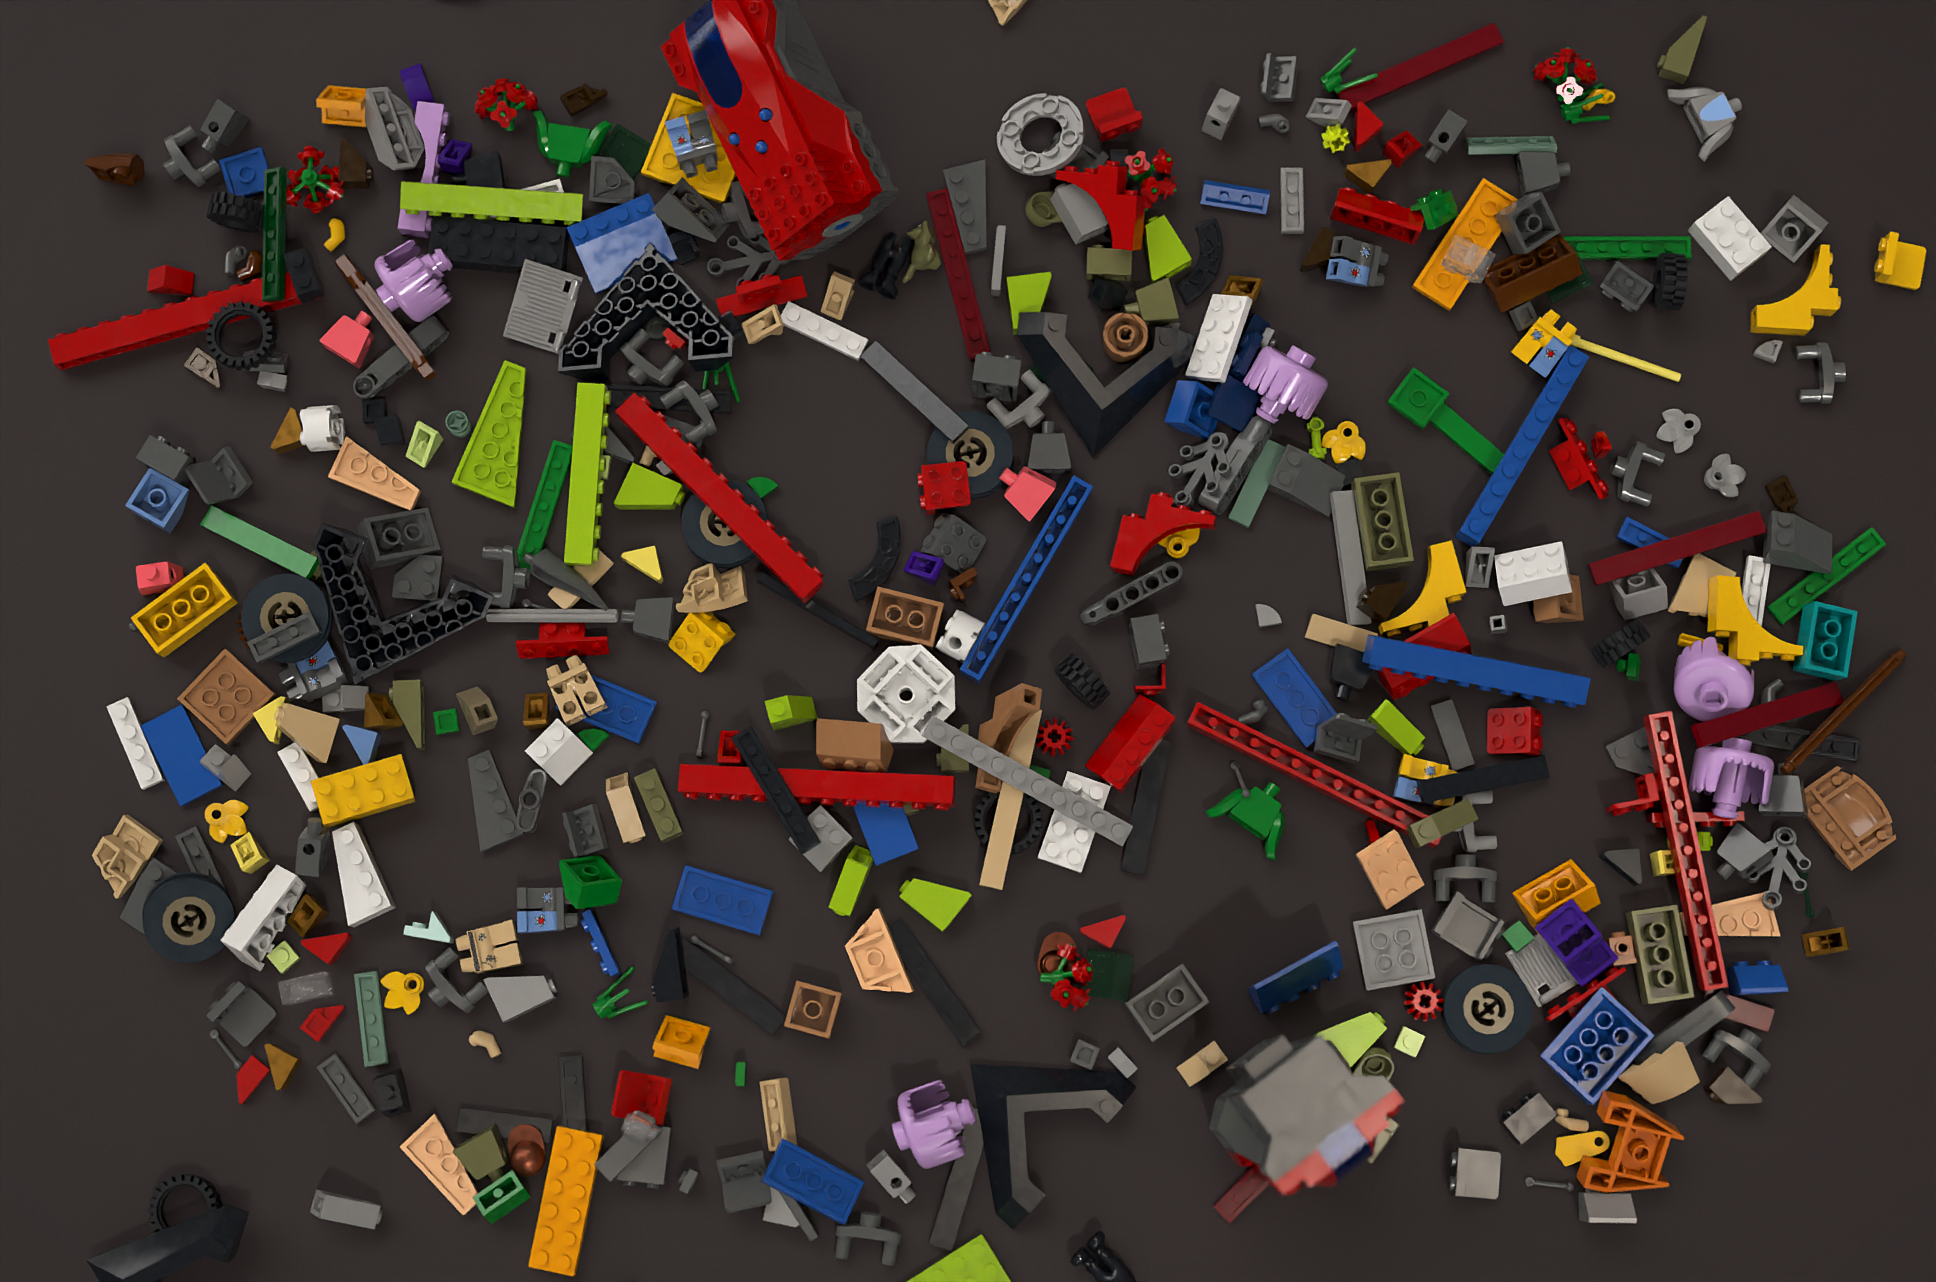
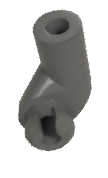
(1276, 121)
(233, 257)
(1768, 693)

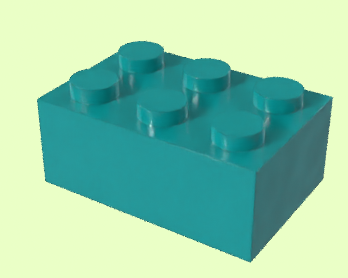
(1826, 640)

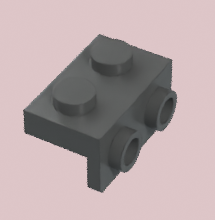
(1279, 78)
(585, 831)

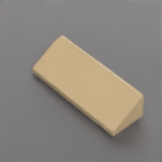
(590, 574)
(1333, 632)
(778, 1112)

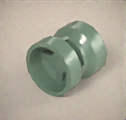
(454, 422)

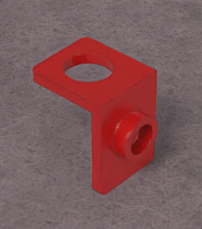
(1152, 690)

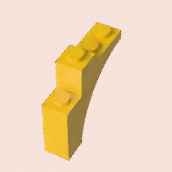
(1794, 313)
(1441, 584)
(1732, 619)

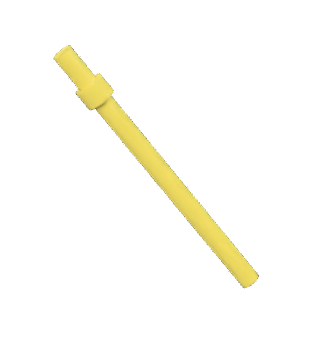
(1626, 359)

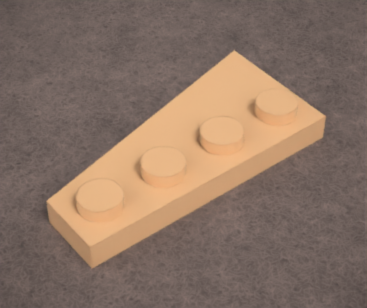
(367, 474)
(1742, 917)
(434, 1156)

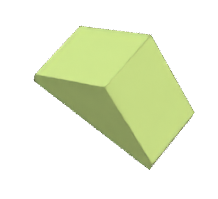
(423, 444)

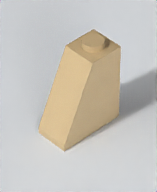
(308, 729)
(625, 808)

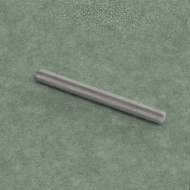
(552, 615)

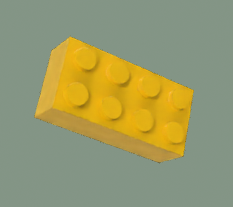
(184, 610)
(362, 791)

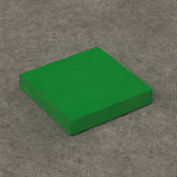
(1418, 398)

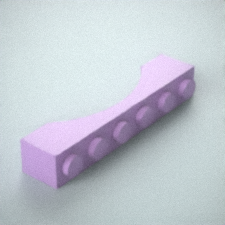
(431, 123)

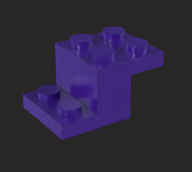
(1576, 943)

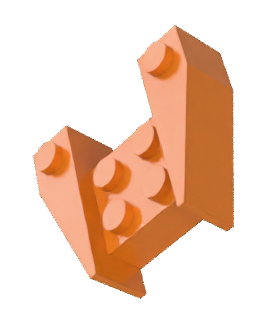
(1636, 1151)

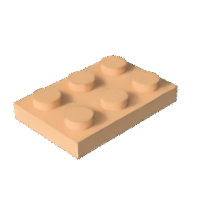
(1390, 869)

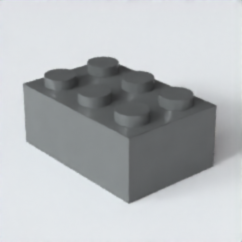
(996, 377)
(1166, 1003)

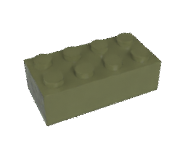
(1382, 522)
(1660, 954)

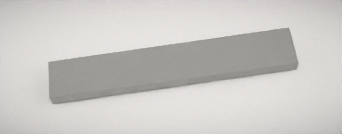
(1349, 554)

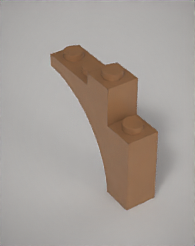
(1010, 715)

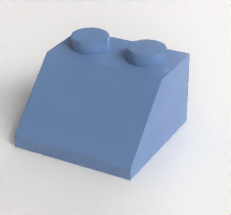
(158, 500)

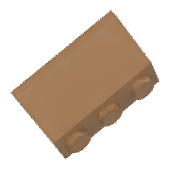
(853, 745)

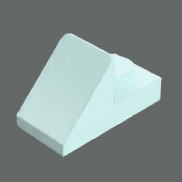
(436, 930)

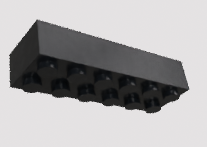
(498, 244)

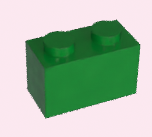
(501, 1197)

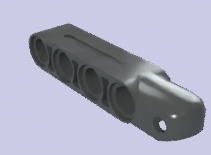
(394, 363)
(1241, 458)
(1102, 613)
(1688, 1025)

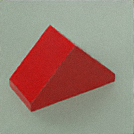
(1366, 126)
(1401, 148)
(171, 281)
(728, 753)
(1105, 931)
(328, 947)

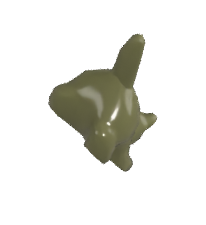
(924, 253)

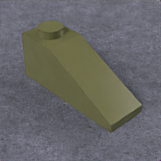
(1679, 58)
(409, 702)
(1441, 823)

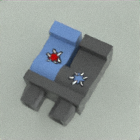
(696, 150)
(1356, 262)
(314, 676)
(553, 914)

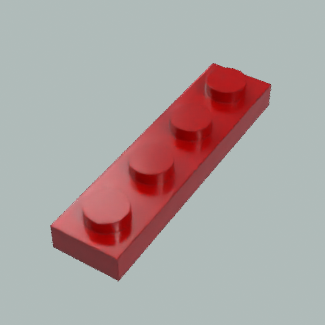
(1705, 819)

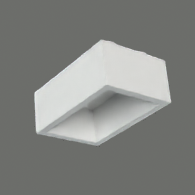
(1729, 238)
(1532, 573)

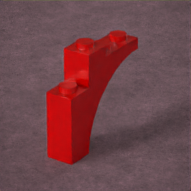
(1121, 206)
(1162, 519)

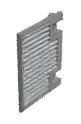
(542, 306)
(1538, 967)

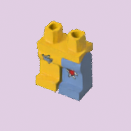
(1546, 336)
(1417, 770)

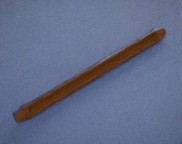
(1843, 711)

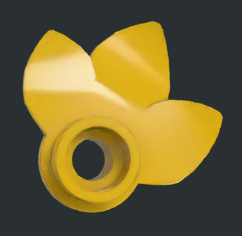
(1342, 446)
(1184, 538)
(229, 822)
(400, 992)

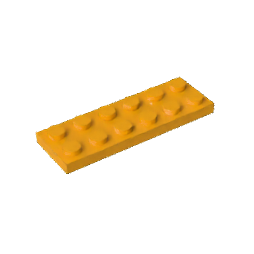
(1474, 224)
(566, 1201)

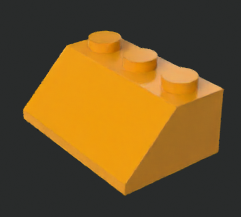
(1553, 890)

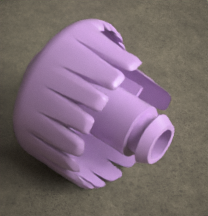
(413, 280)
(1285, 380)
(1710, 682)
(1732, 775)
(932, 1125)

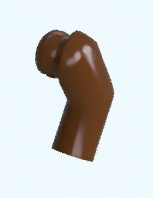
(253, 265)

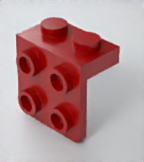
(1113, 114)
(944, 486)
(1514, 731)
(1647, 791)
(641, 1093)

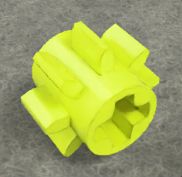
(1335, 138)

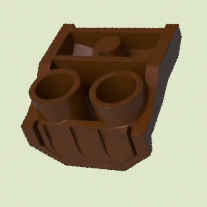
(117, 168)

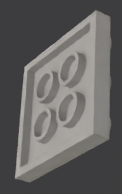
(1393, 950)

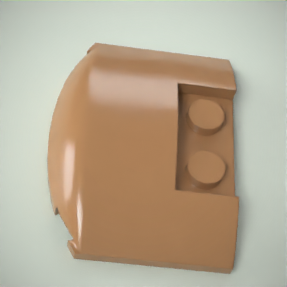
(1848, 817)

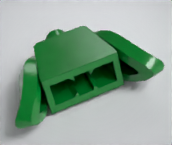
(567, 144)
(1257, 814)

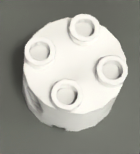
(322, 428)
(960, 635)

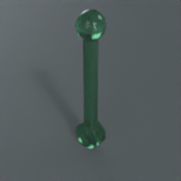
(1809, 912)

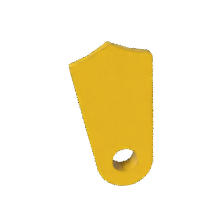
(1573, 1147)

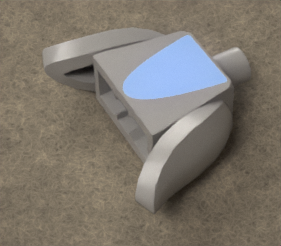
(1709, 115)

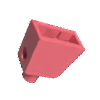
(349, 338)
(1027, 490)
(157, 577)

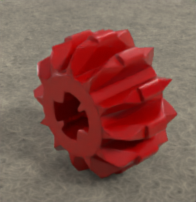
(1047, 742)
(1431, 1003)

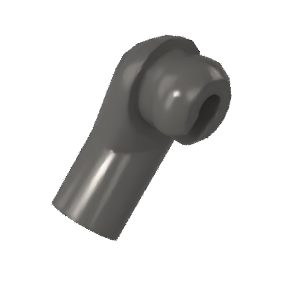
(1254, 716)

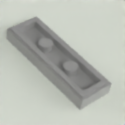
(1291, 200)
(998, 260)

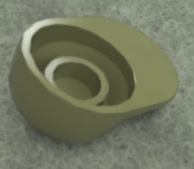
(1041, 210)
(1375, 1063)

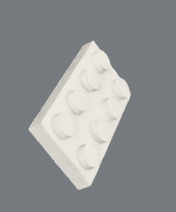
(1218, 338)
(1066, 839)

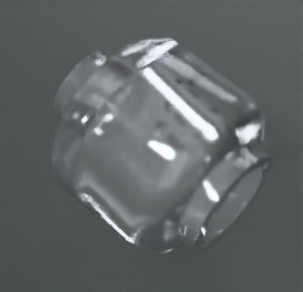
(639, 1127)

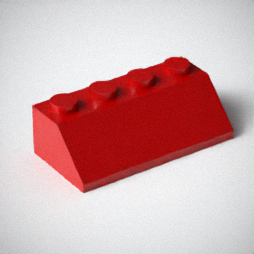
(1377, 215)
(1442, 634)
(1131, 743)

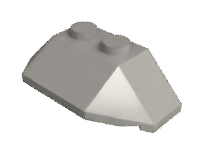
(392, 129)

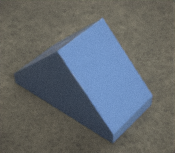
(364, 742)

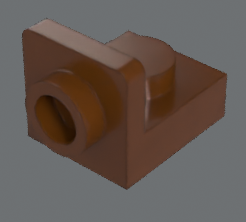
(964, 580)

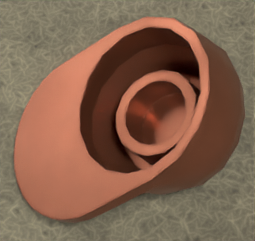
(1048, 958)
(526, 1150)

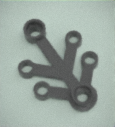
(753, 260)
(1202, 467)
(1780, 864)

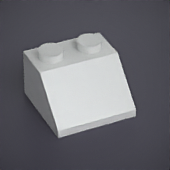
(558, 752)

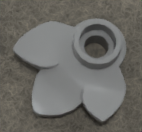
(1675, 429)
(1727, 476)

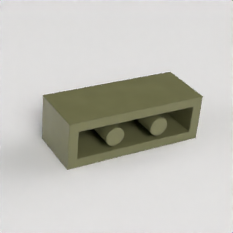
(659, 805)

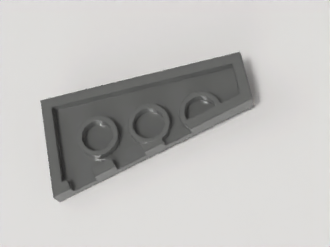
(968, 198)
(491, 803)

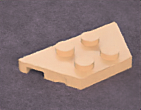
(877, 957)

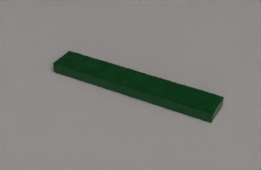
(274, 234)

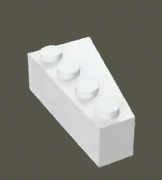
(360, 877)
(263, 917)

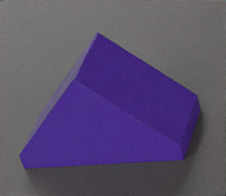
(416, 85)
(453, 156)
(925, 567)

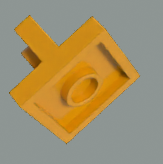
(342, 105)
(681, 1041)

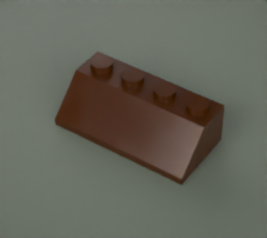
(1531, 274)

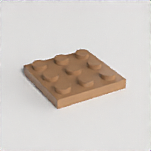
(226, 696)

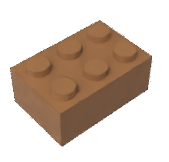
(905, 618)

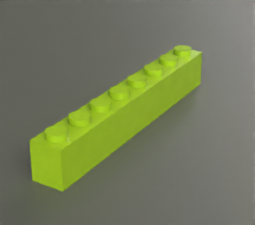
(491, 201)
(586, 475)

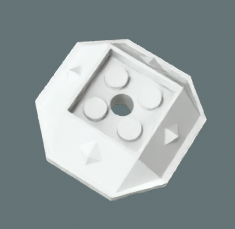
(901, 670)

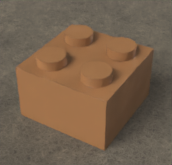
(813, 1009)

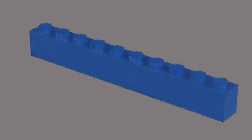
(1522, 447)
(1026, 580)
(1477, 670)

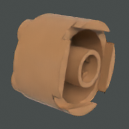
(1125, 325)

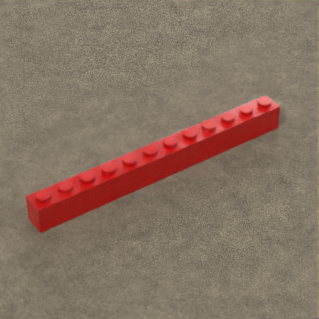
(159, 325)
(720, 498)
(1304, 769)
(822, 786)
(1685, 851)

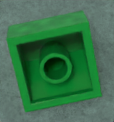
(589, 881)

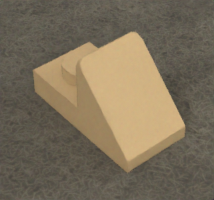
(838, 296)
(763, 324)
(1202, 1063)

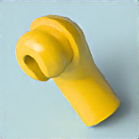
(1608, 97)
(337, 234)

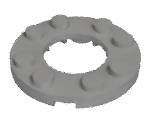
(1037, 107)

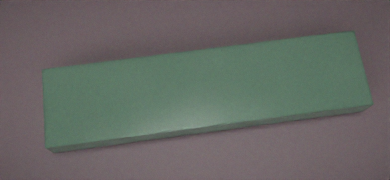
(1510, 145)
(1256, 484)
(371, 1018)

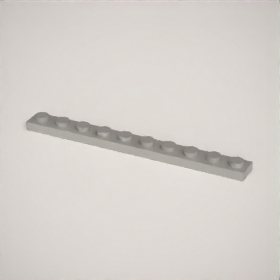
(1027, 780)

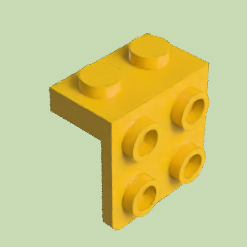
(1899, 262)
(700, 639)

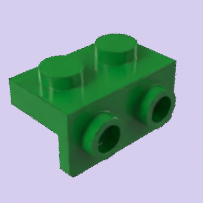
(1436, 208)

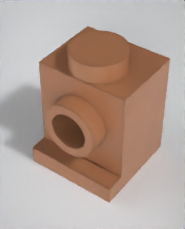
(1628, 955)

